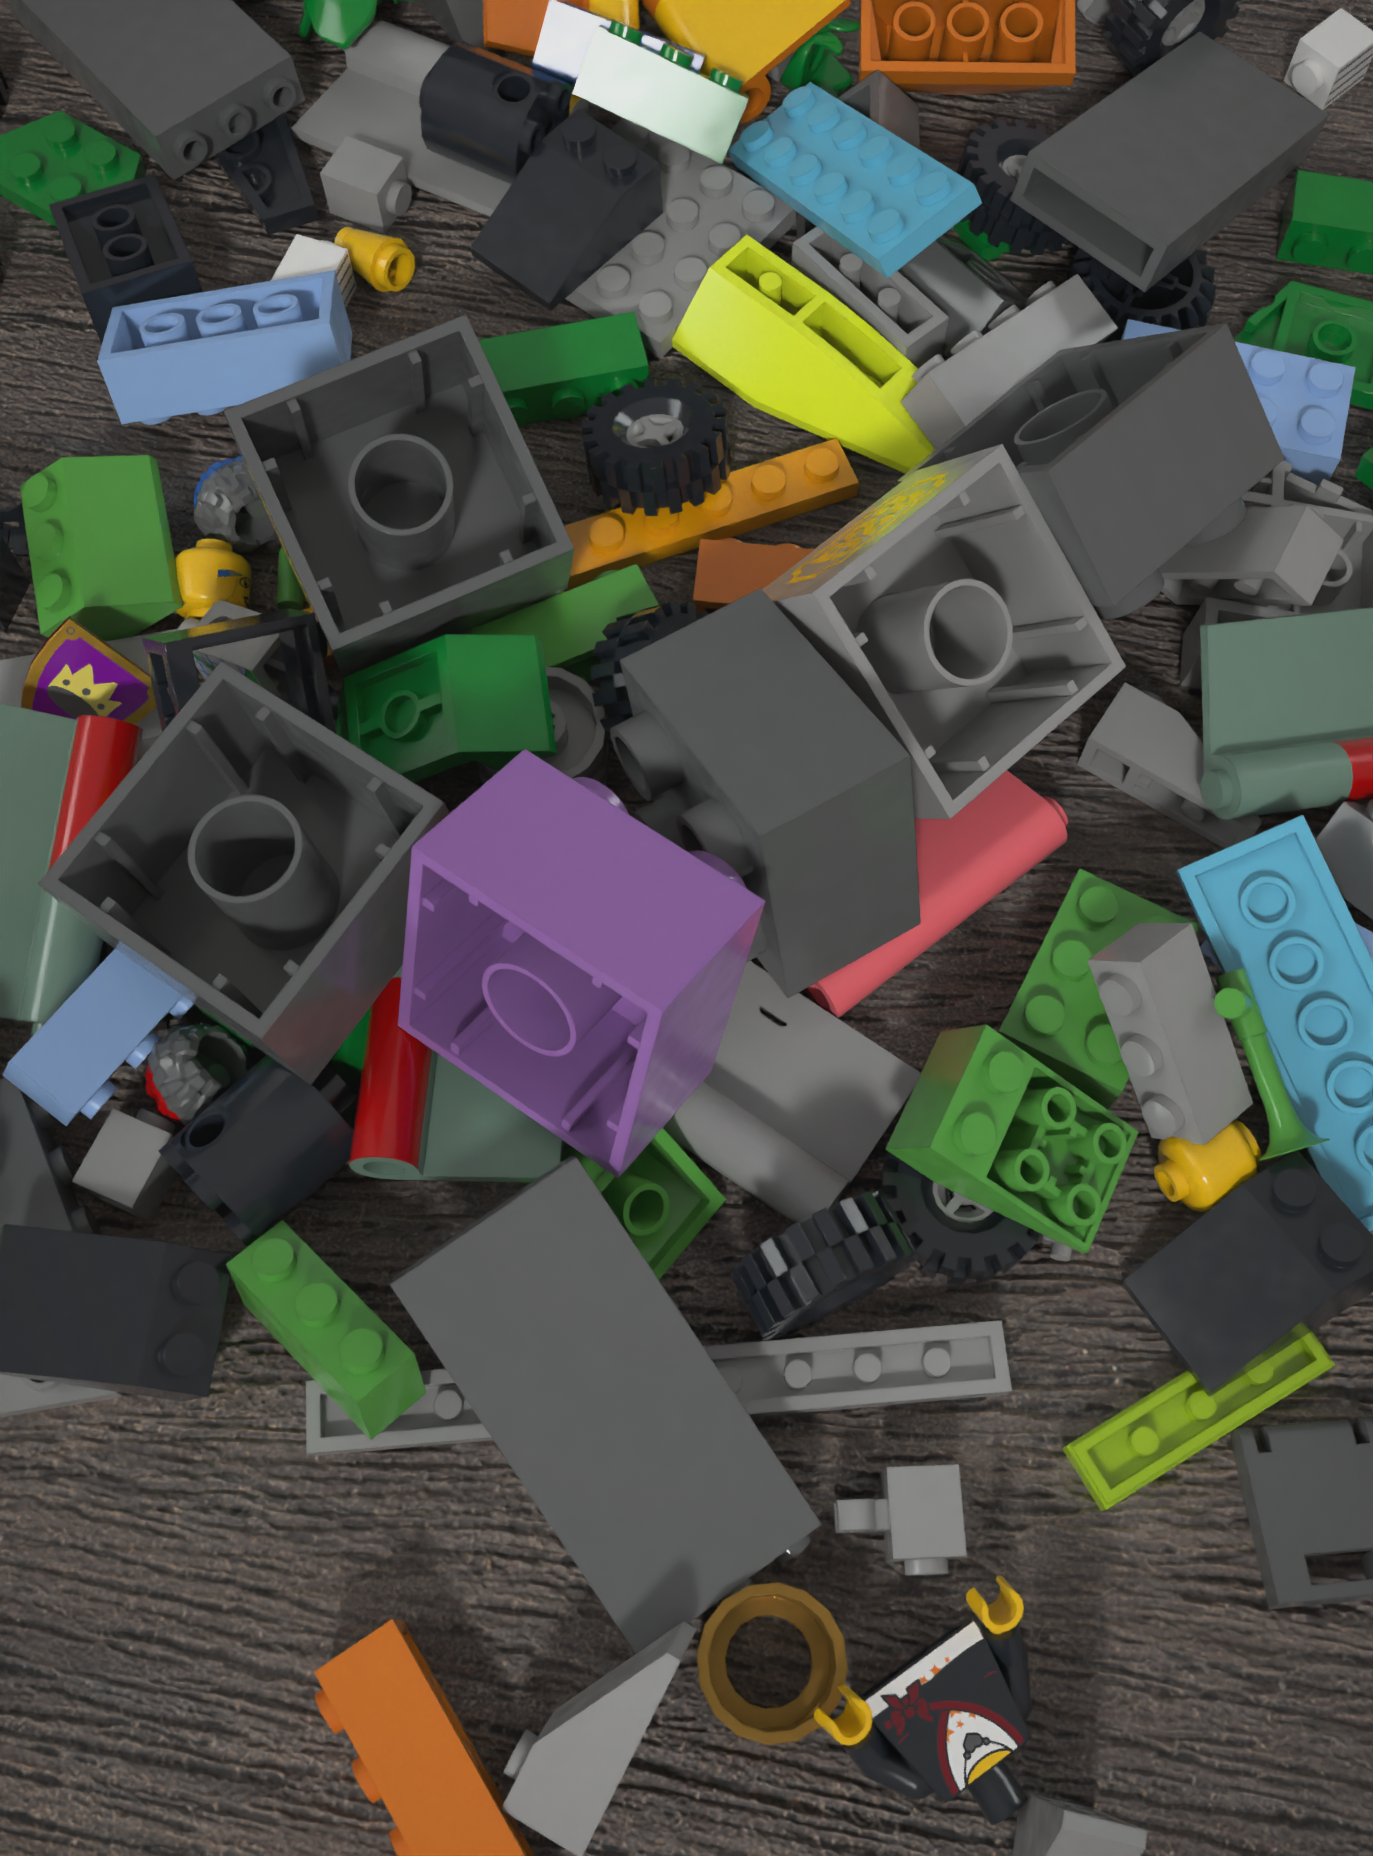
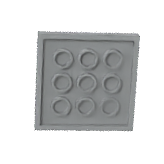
(702, 219)

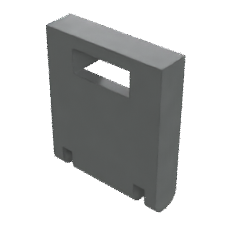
(1308, 1500)

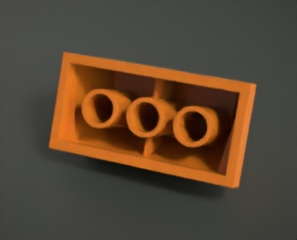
(968, 44)

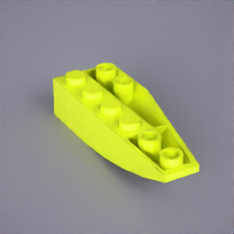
(801, 356)

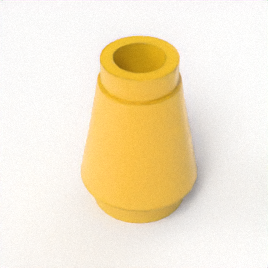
(378, 258)

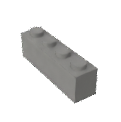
(990, 365)

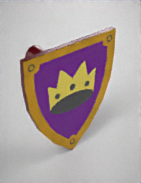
(86, 676)

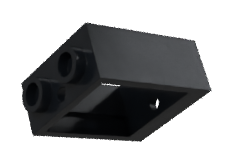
(303, 650)

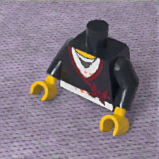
(948, 1713)

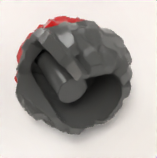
(193, 1069)

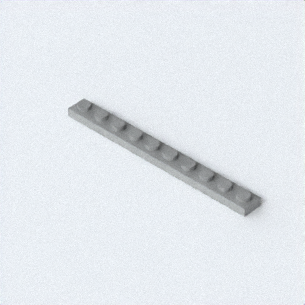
(764, 1376)

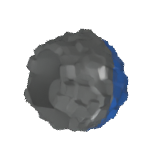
(231, 508)

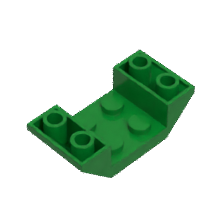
(451, 705)

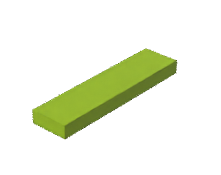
(1183, 1420)

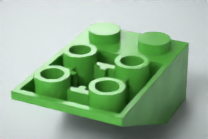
(1013, 1136)

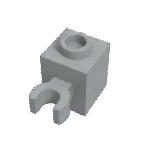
(918, 1516)

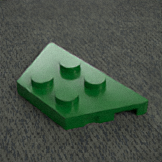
(61, 161)
(1321, 327)

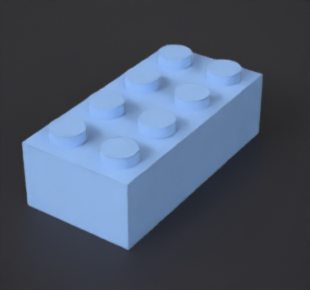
(222, 346)
(1301, 398)

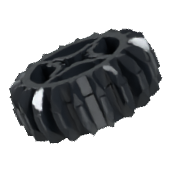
(1176, 301)

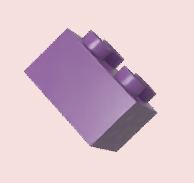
(572, 957)

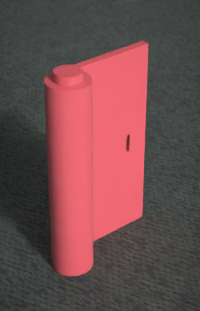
(959, 871)

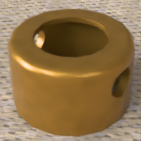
(827, 1658)

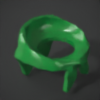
(817, 64)

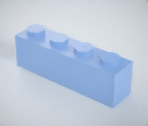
(91, 1036)

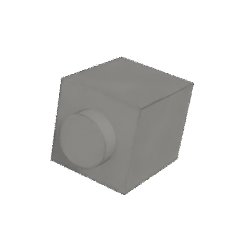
(366, 185)
(126, 1163)

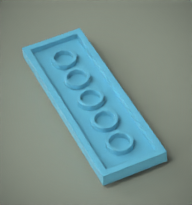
(853, 178)
(1285, 922)

